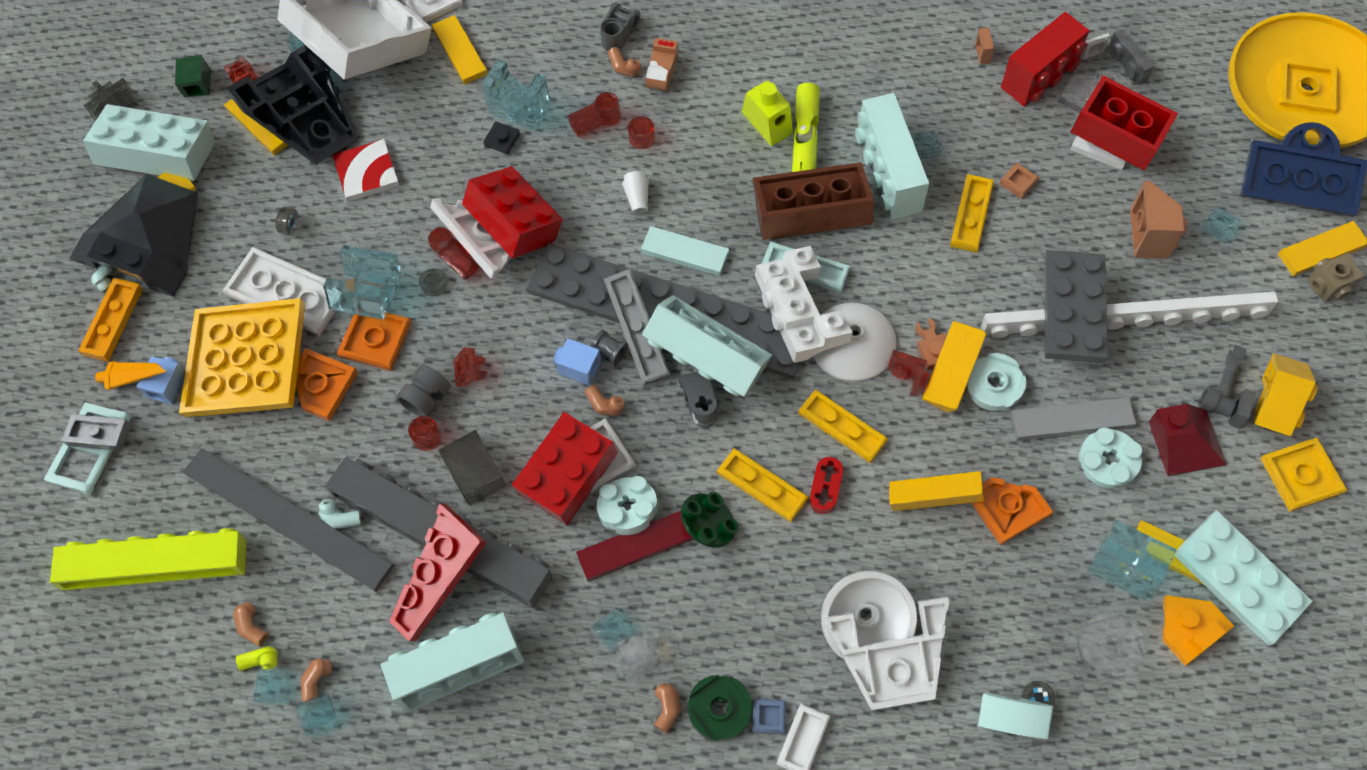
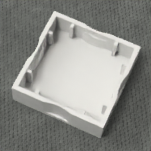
(356, 33)

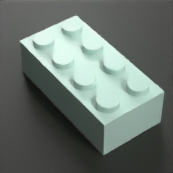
(149, 142)
(891, 156)
(706, 345)
(451, 662)

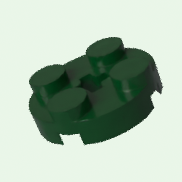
(722, 689)

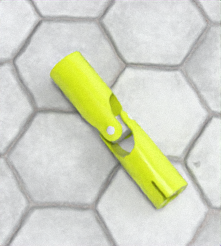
(806, 132)

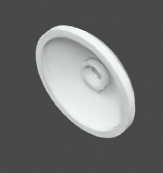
(867, 352)
(890, 606)

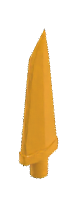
(124, 373)

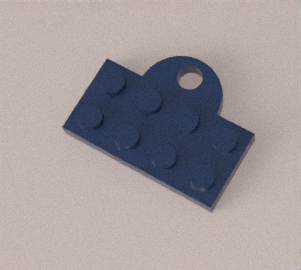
(1305, 173)

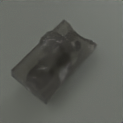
(110, 94)

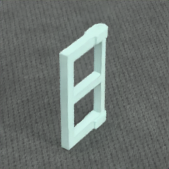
(104, 455)

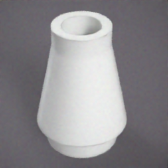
(636, 190)

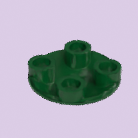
(708, 519)

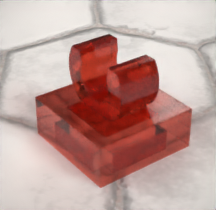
(466, 367)

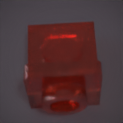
(908, 366)

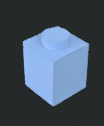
(577, 361)
(165, 385)

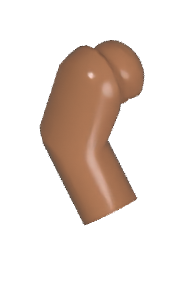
(628, 68)
(604, 405)
(244, 624)
(311, 677)

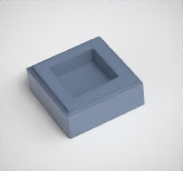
(769, 716)

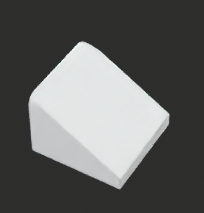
(1095, 46)

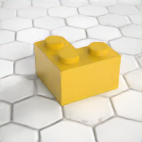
(1285, 393)

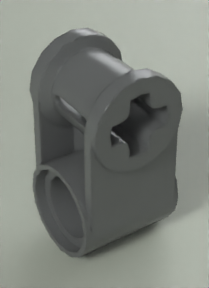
(618, 26)
(699, 395)

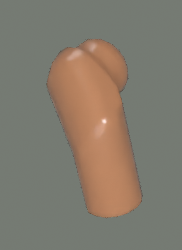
(670, 704)

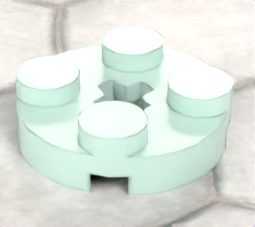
(1010, 377)
(1125, 450)
(623, 490)

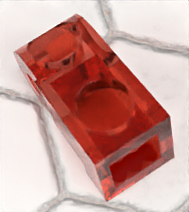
(239, 69)

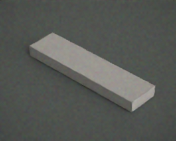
(633, 320)
(1072, 418)

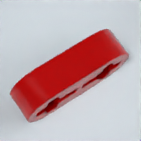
(819, 484)

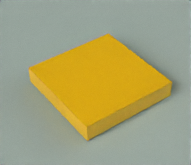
(1303, 474)

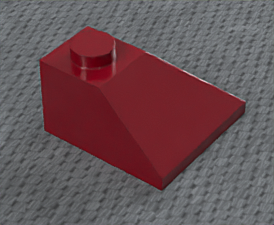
(1185, 439)

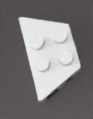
(472, 236)

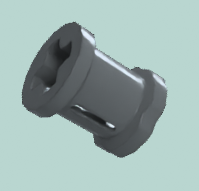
(609, 347)

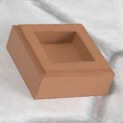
(984, 45)
(1019, 180)

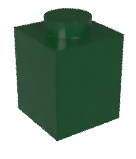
(193, 76)

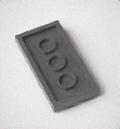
(1075, 306)

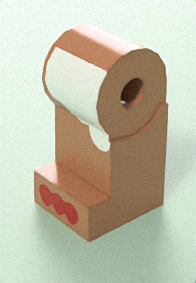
(662, 64)

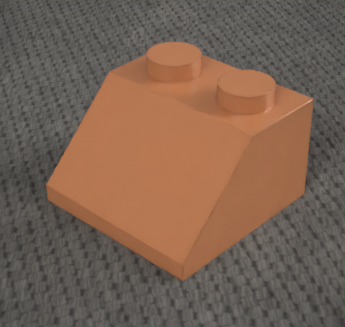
(1156, 223)

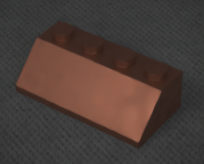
(813, 201)

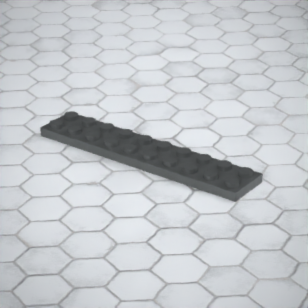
(579, 284)

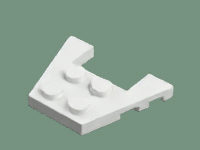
(894, 669)

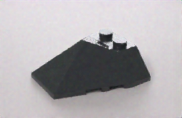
(298, 106)
(144, 235)

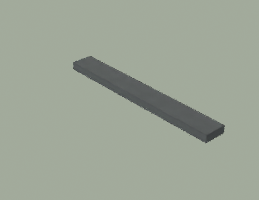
(289, 519)

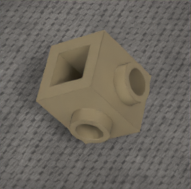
(1335, 277)

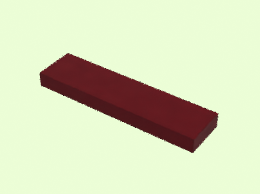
(630, 549)

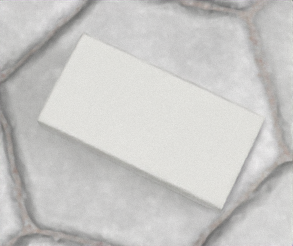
(803, 739)

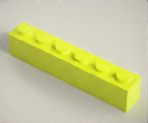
(148, 560)

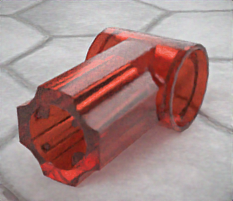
(596, 114)
(453, 253)

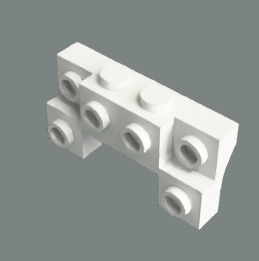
(794, 309)

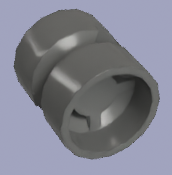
(425, 389)

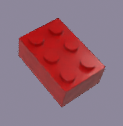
(1045, 59)
(1123, 122)
(511, 211)
(565, 468)

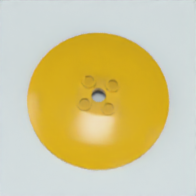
(1299, 50)

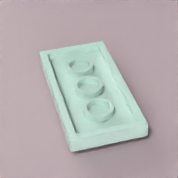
(1242, 578)

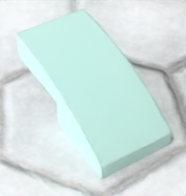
(1015, 716)

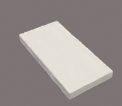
(273, 279)

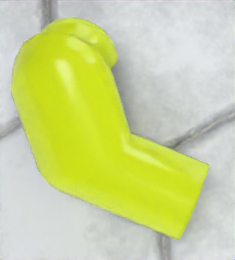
(264, 656)

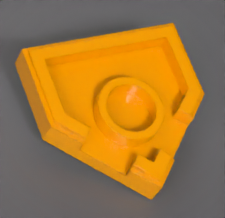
(1192, 626)

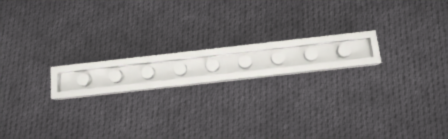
(1143, 313)

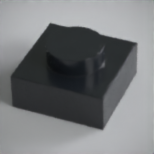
(501, 137)

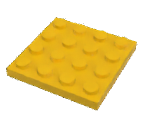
(243, 358)

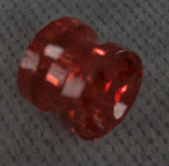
(644, 126)
(422, 427)

